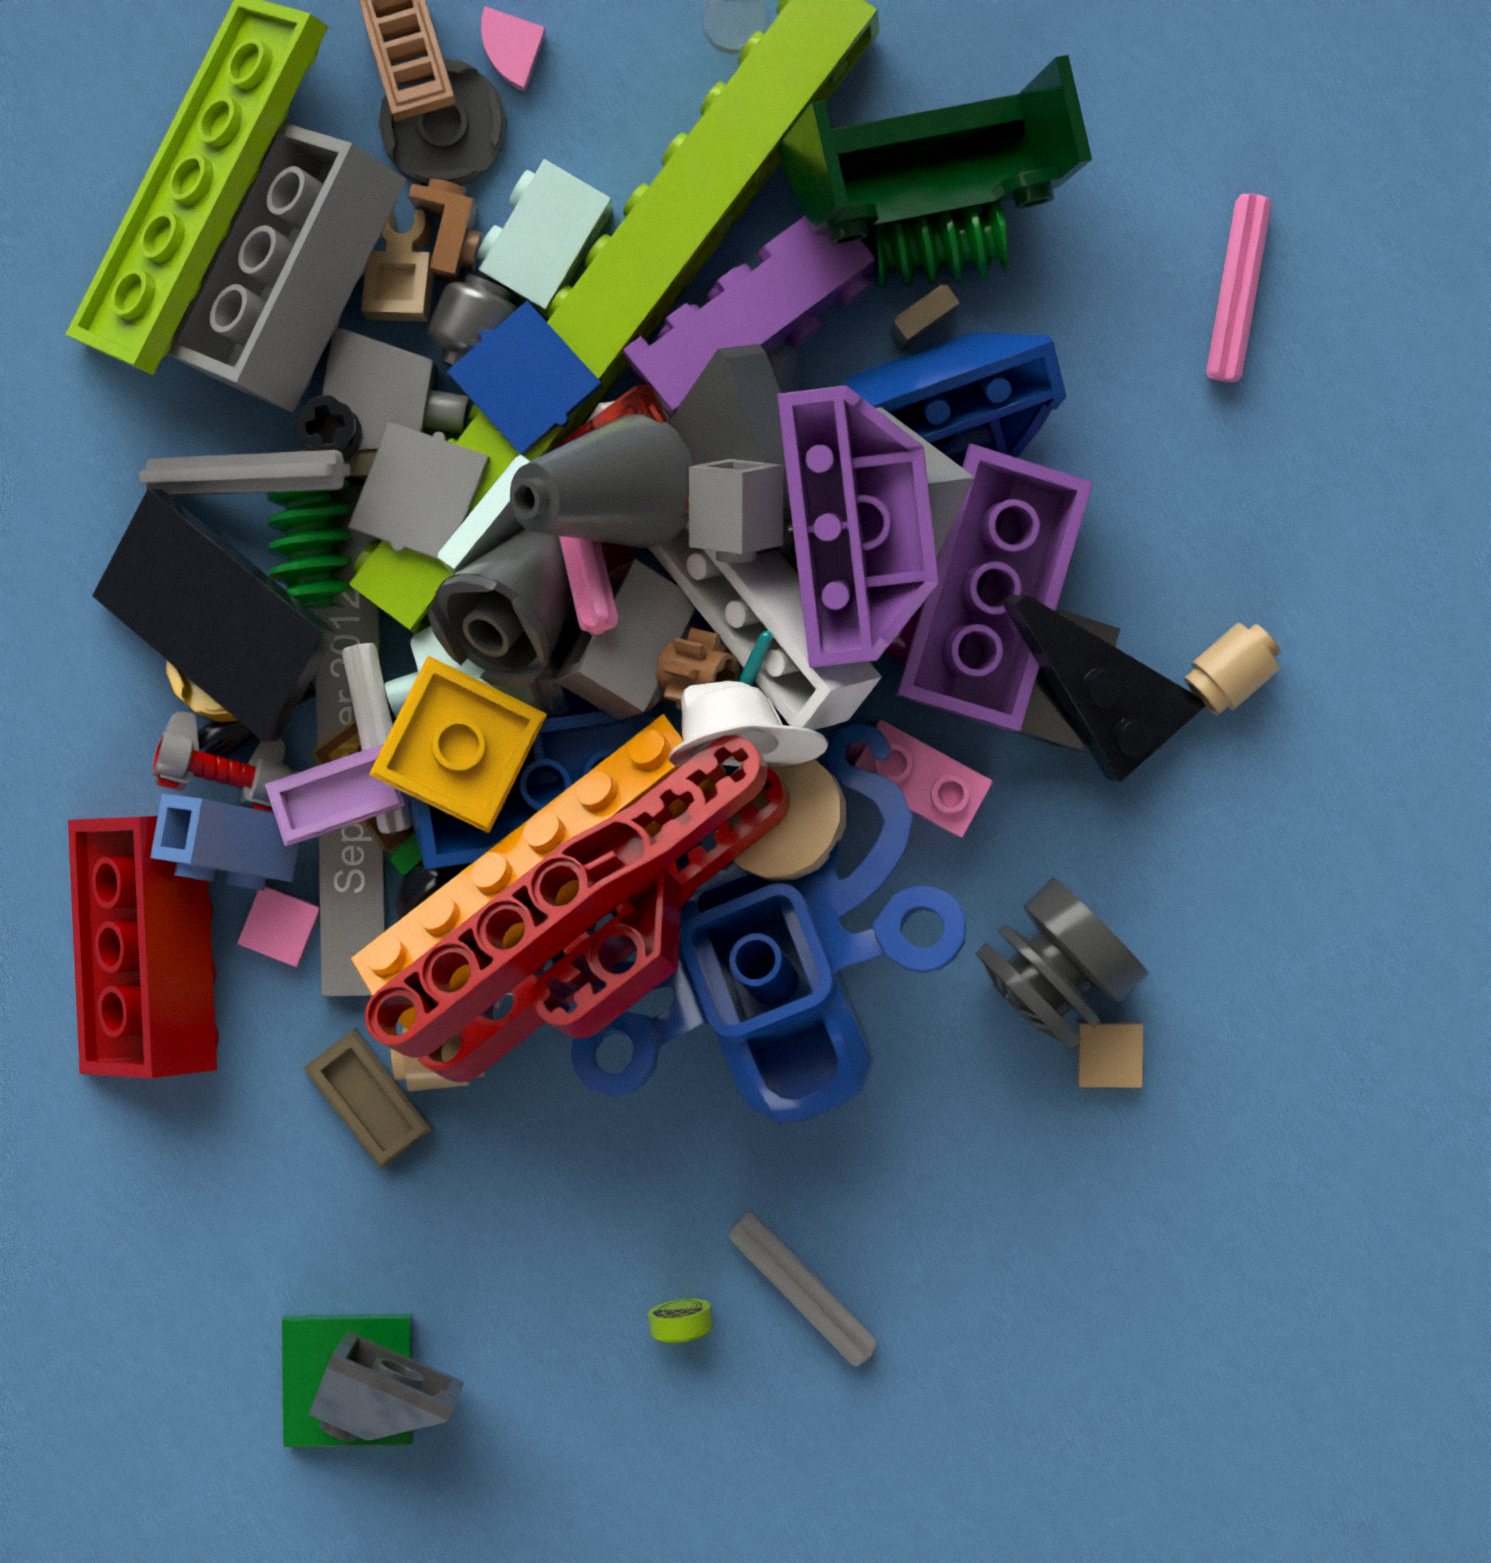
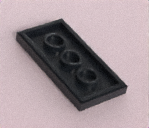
(214, 615)

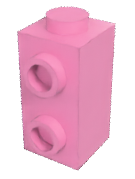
(930, 780)

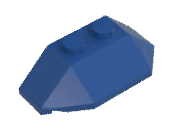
(970, 391)

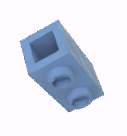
(222, 837)

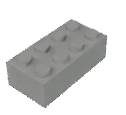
(287, 266)

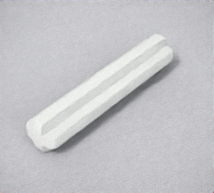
(372, 715)

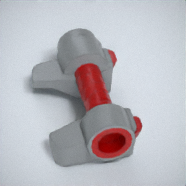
(179, 760)

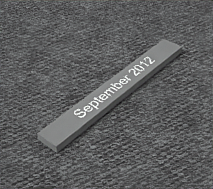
(349, 858)

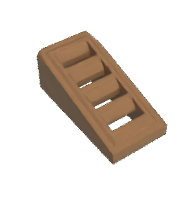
(395, 18)

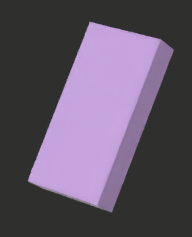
(331, 797)

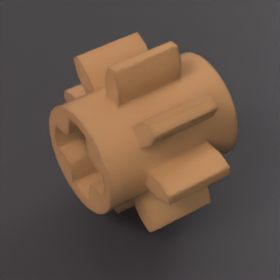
(694, 662)

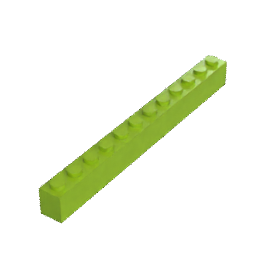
(660, 244)

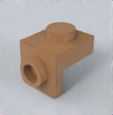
(456, 240)

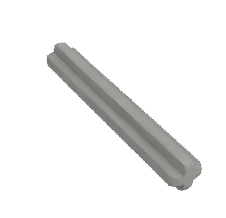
(247, 473)

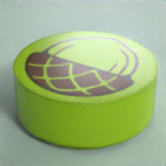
(680, 1320)

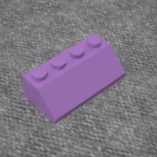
(1005, 540)

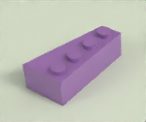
(761, 306)

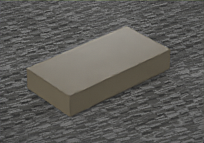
(368, 1098)

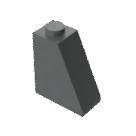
(736, 417)

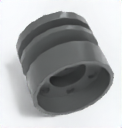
(1061, 963)

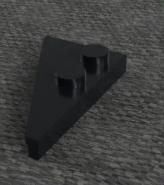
(1110, 697)

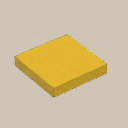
(457, 744)

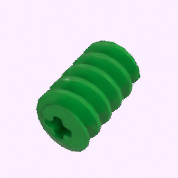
(941, 242)
(309, 546)

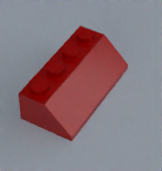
(139, 955)

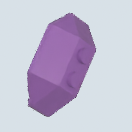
(855, 522)

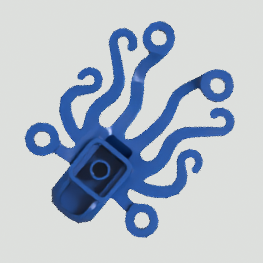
(769, 958)

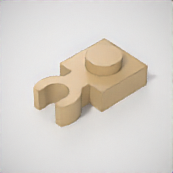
(400, 278)

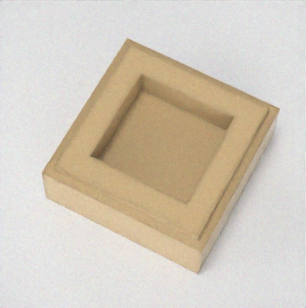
(1110, 1055)

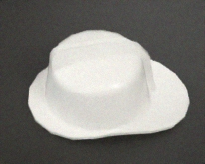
(742, 711)

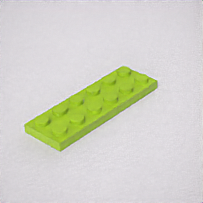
(197, 182)

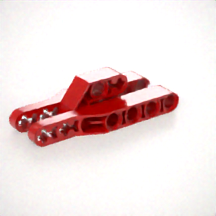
(617, 872)

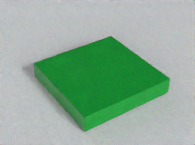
(306, 1351)

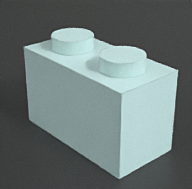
(545, 235)

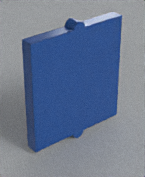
(524, 378)

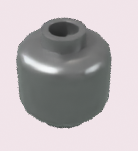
(466, 312)

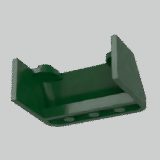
(937, 158)

